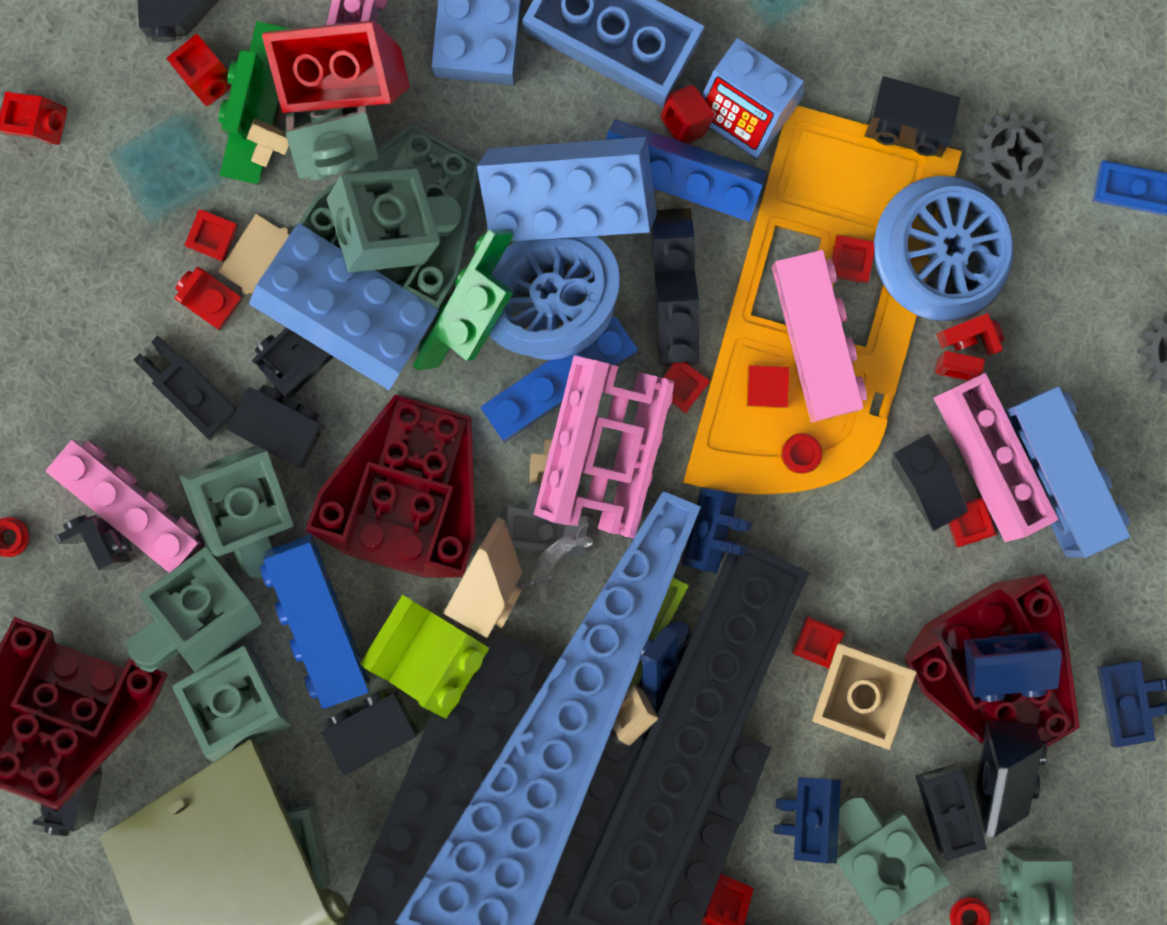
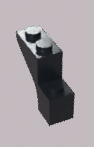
(675, 286)

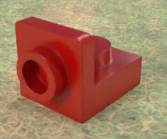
(200, 70)
(32, 117)
(207, 297)
(964, 334)
(728, 903)

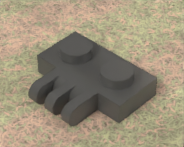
(536, 533)

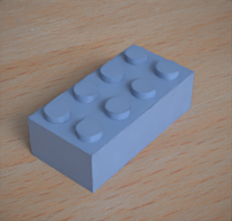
(477, 40)
(626, 40)
(569, 189)
(349, 315)
(1068, 474)

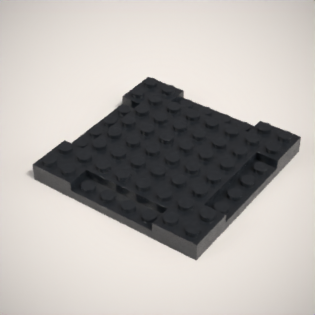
(458, 756)

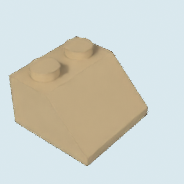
(489, 584)
(864, 695)

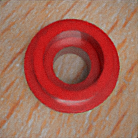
(22, 537)
(969, 903)

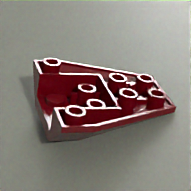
(404, 493)
(997, 610)
(63, 712)

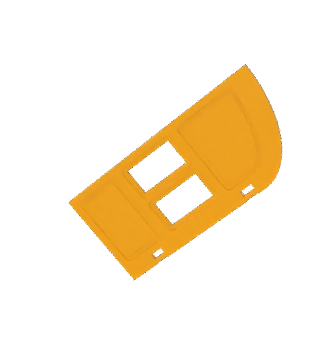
(821, 185)

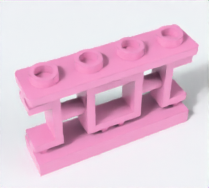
(578, 439)

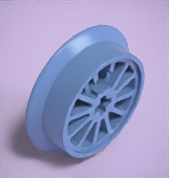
(894, 258)
(555, 296)

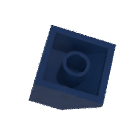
(1012, 665)

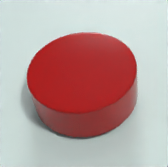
(801, 453)

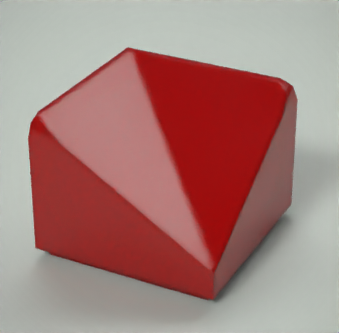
(687, 114)

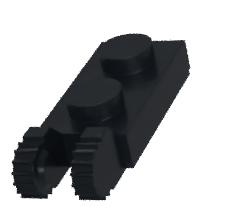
(188, 390)

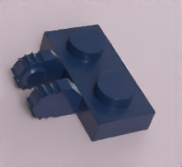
(709, 533)
(661, 660)
(1127, 702)
(816, 820)

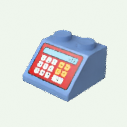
(751, 98)

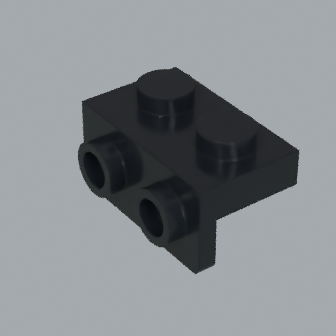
(104, 543)

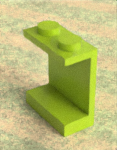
(424, 656)

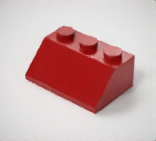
(335, 66)

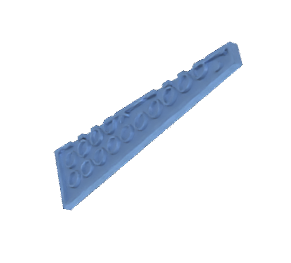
(523, 813)

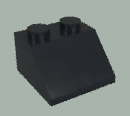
(1008, 774)

